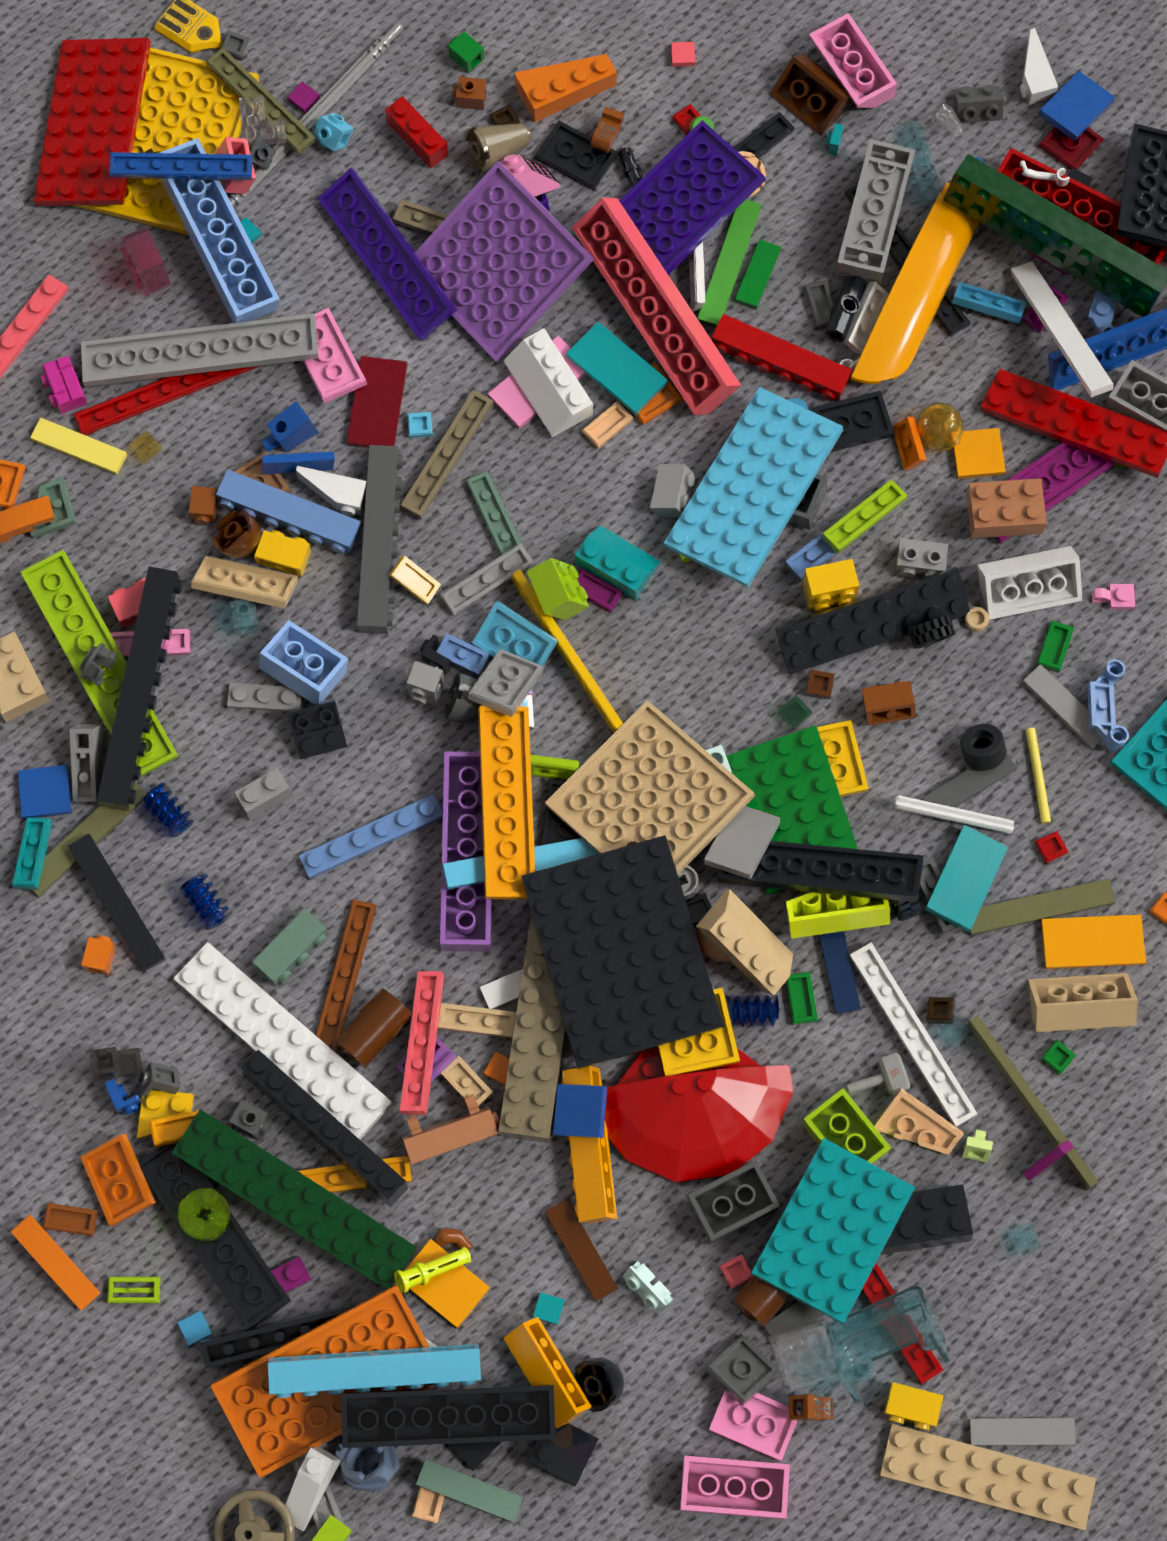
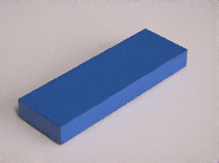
(288, 462)

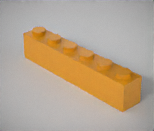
(591, 1162)

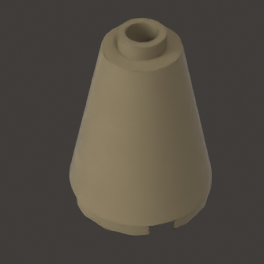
(494, 143)

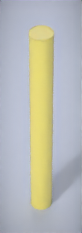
(1038, 776)

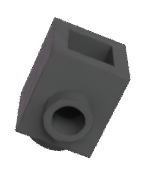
(250, 1120)

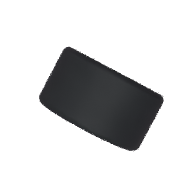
(984, 758)

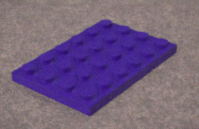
(690, 194)

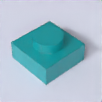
(834, 138)

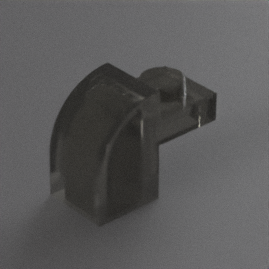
(114, 1064)

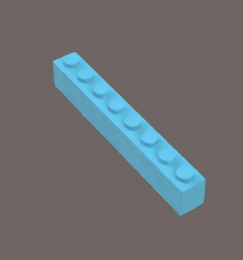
(374, 1369)

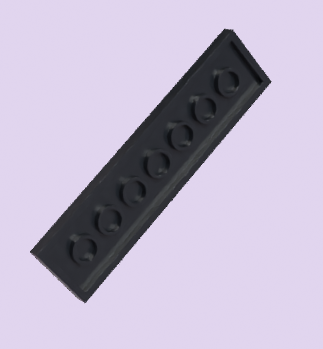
(871, 620)
(835, 871)
(228, 1258)

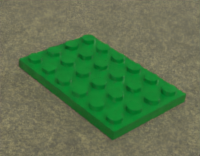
(797, 785)

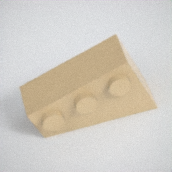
(19, 683)

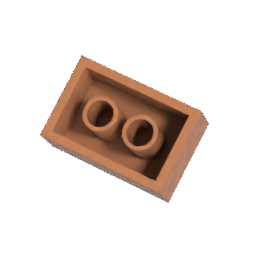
(1006, 508)

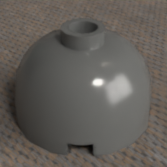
(460, 707)

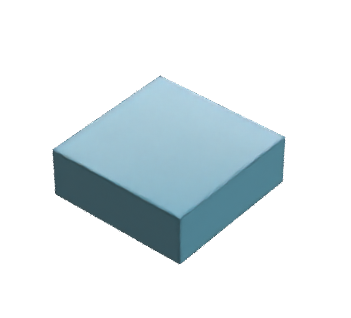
(420, 425)

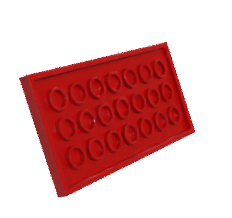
(90, 116)

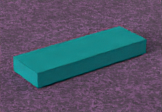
(32, 853)

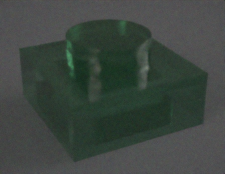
(795, 712)

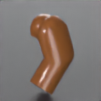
(449, 1235)

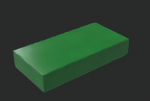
(1055, 646)
(801, 998)

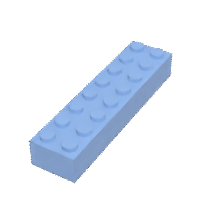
(222, 243)

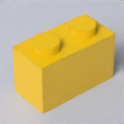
(283, 552)
(913, 1406)

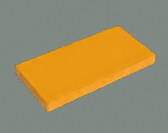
(1093, 941)

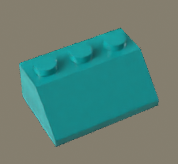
(616, 561)

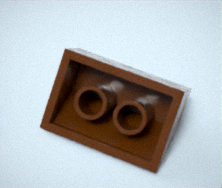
(811, 93)

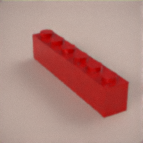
(781, 358)

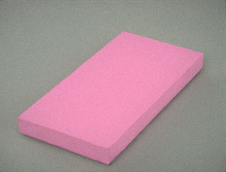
(336, 368)
(513, 401)

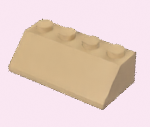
(747, 943)
(1082, 1002)

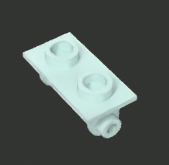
(654, 1297)

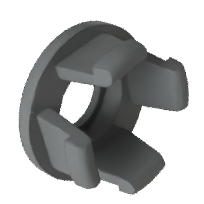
(97, 655)

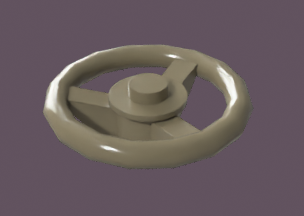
(254, 1527)

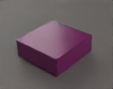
(303, 97)

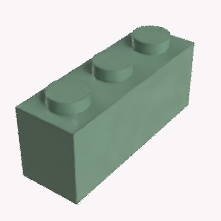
(291, 948)

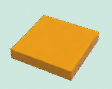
(979, 454)

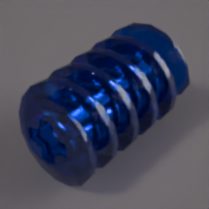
(166, 811)
(204, 901)
(753, 1010)

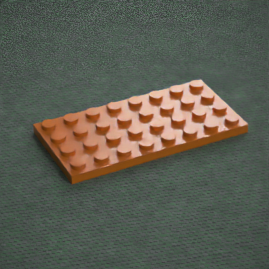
(286, 1428)

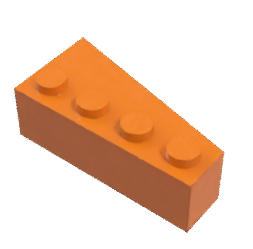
(564, 84)

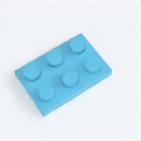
(514, 634)

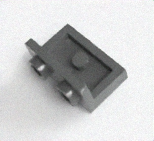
(979, 103)

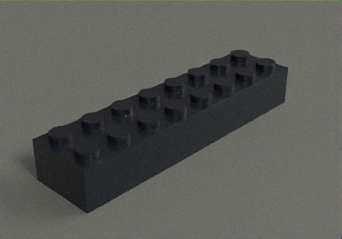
(448, 1416)

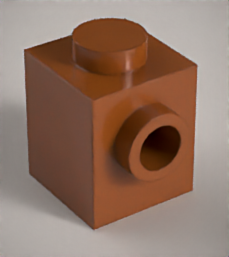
(470, 93)

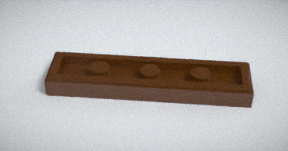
(581, 1250)

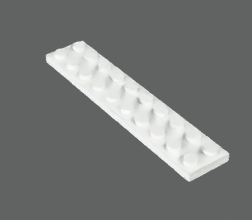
(282, 1039)

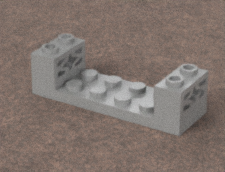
(874, 212)

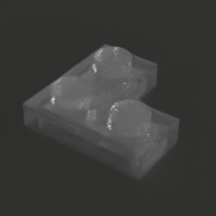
(254, 123)

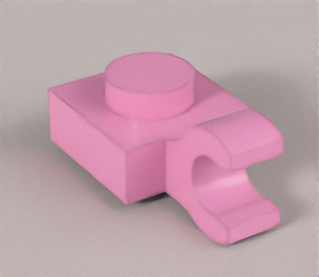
(1118, 596)

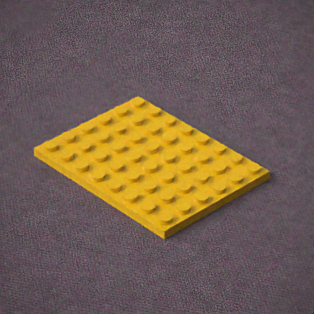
(177, 105)

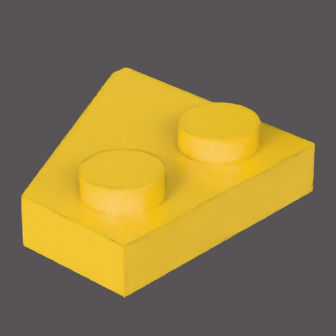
(161, 1105)

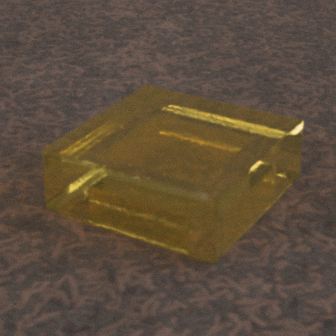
(145, 447)

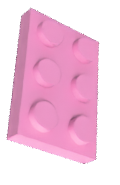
(757, 1425)

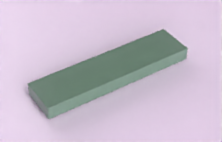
(493, 512)
(469, 1490)

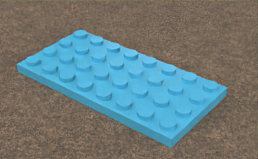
(753, 487)

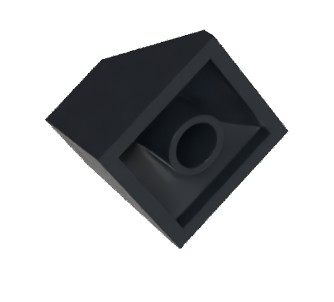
(566, 1454)

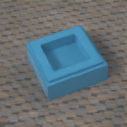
(195, 1328)

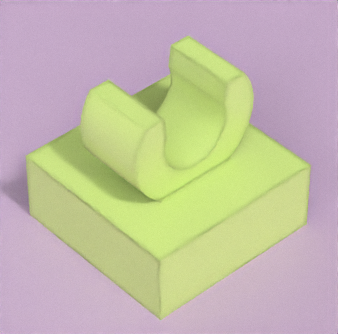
(977, 1147)

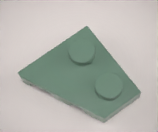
(61, 508)

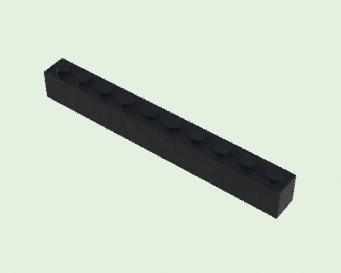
(138, 689)

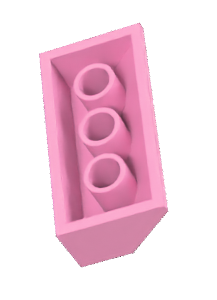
(854, 62)

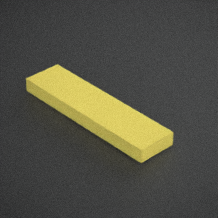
(78, 446)

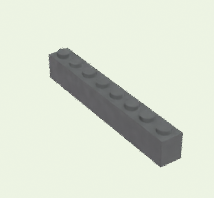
(378, 539)

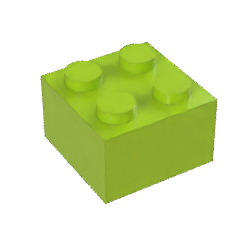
(558, 589)

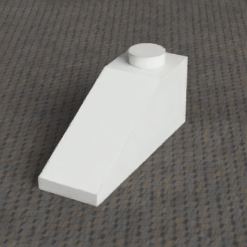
(1038, 79)
(340, 491)
(310, 1485)

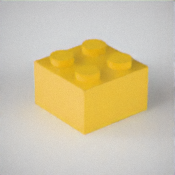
(830, 585)

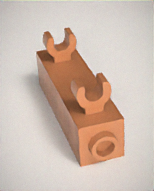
(450, 1134)

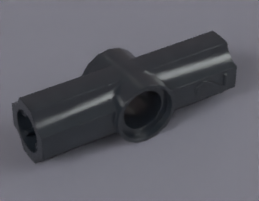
(845, 309)

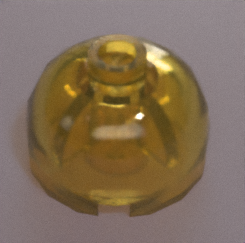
(940, 426)

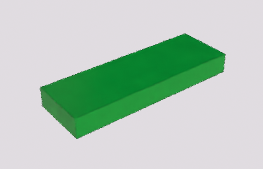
(758, 274)

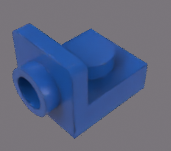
(118, 1094)

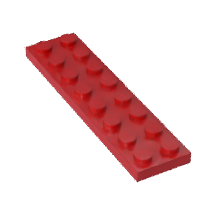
(1077, 423)

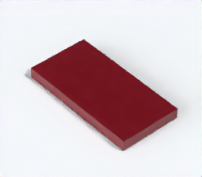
(378, 403)

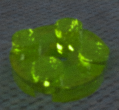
(217, 1219)

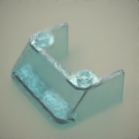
(882, 1331)

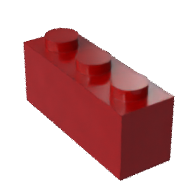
(416, 132)

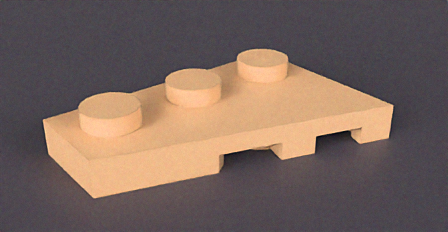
(916, 1122)

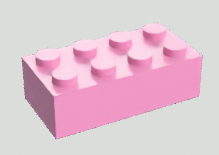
(734, 1487)

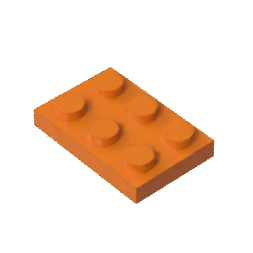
(117, 1180)

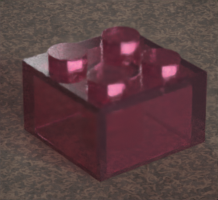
(144, 262)

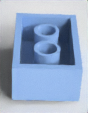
(303, 663)

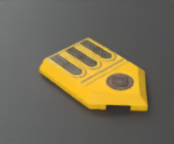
(190, 26)

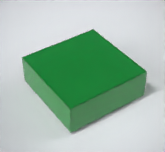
(1058, 1057)

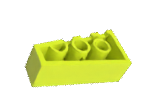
(833, 913)

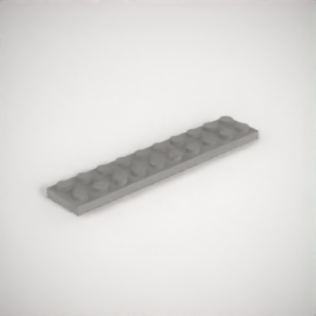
(199, 350)

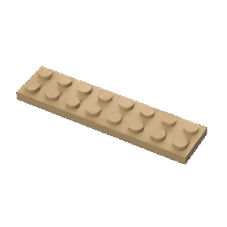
(988, 1477)

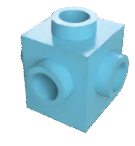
(332, 131)

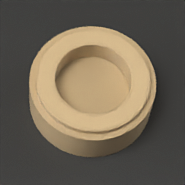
(976, 619)

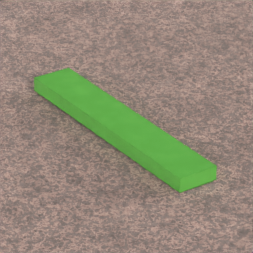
(729, 262)

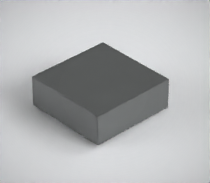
(235, 44)

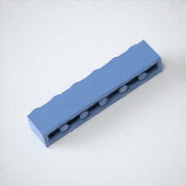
(288, 512)

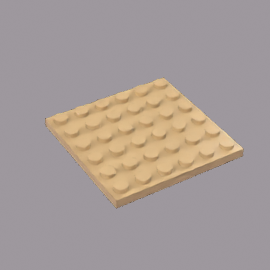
(650, 785)

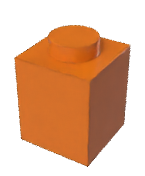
(98, 955)

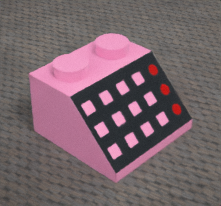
(531, 175)

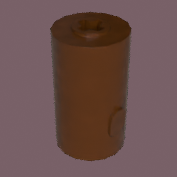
(373, 1028)
(759, 1301)

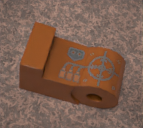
(607, 129)
(814, 1408)

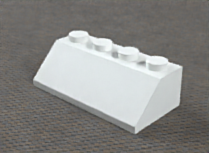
(549, 383)
(1030, 582)

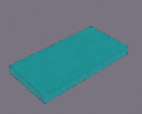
(617, 368)
(966, 878)

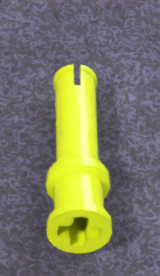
(420, 1272)

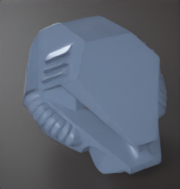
(368, 1466)

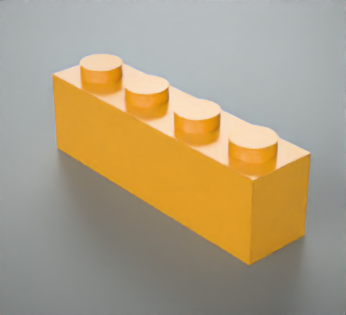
(545, 1366)

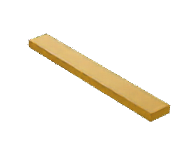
(567, 652)

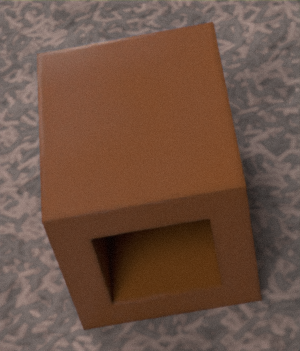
(203, 505)

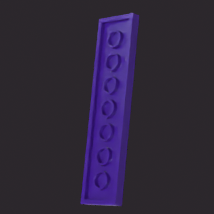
(386, 254)

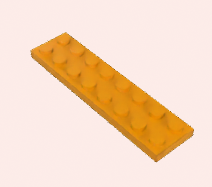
(506, 802)

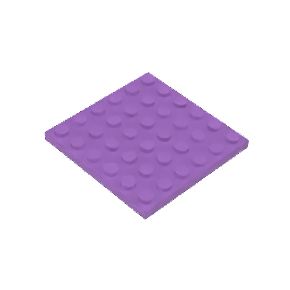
(502, 260)

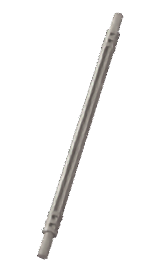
(326, 102)

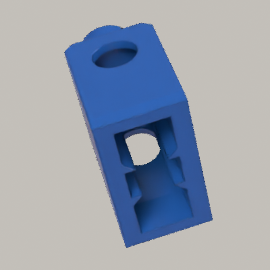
(289, 429)

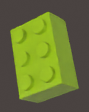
(846, 1126)

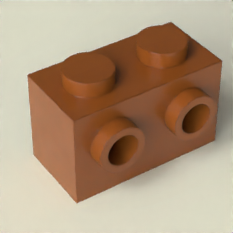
(888, 703)

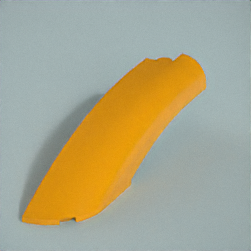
(916, 293)

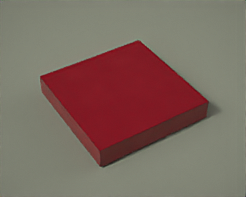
(1070, 152)

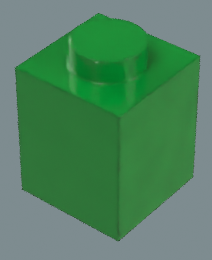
(466, 51)

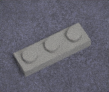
(263, 697)

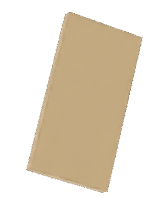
(244, 582)

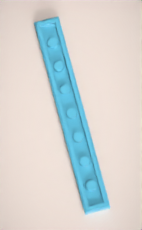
(471, 871)

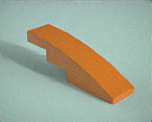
(24, 517)
(55, 1262)

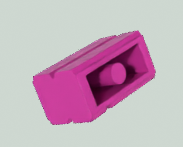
(64, 385)

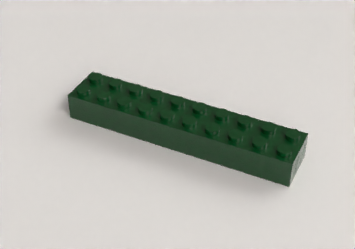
(1056, 236)
(294, 1199)

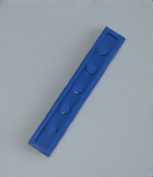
(180, 166)

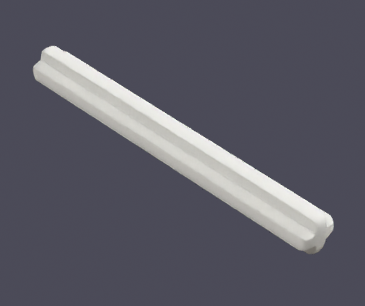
(954, 814)

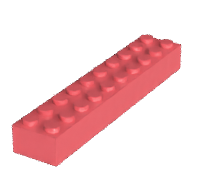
(656, 306)

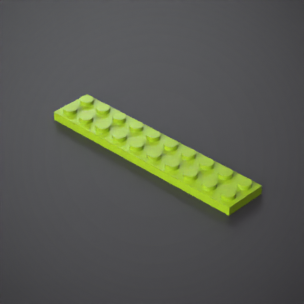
(78, 630)

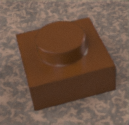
(820, 684)

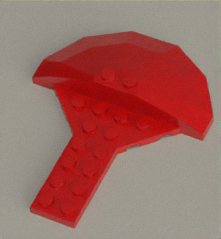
(698, 1120)

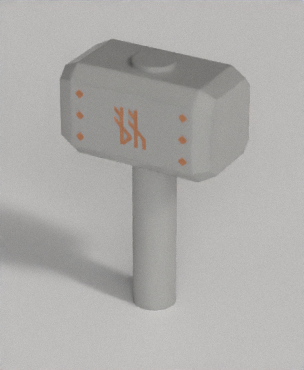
(892, 1075)

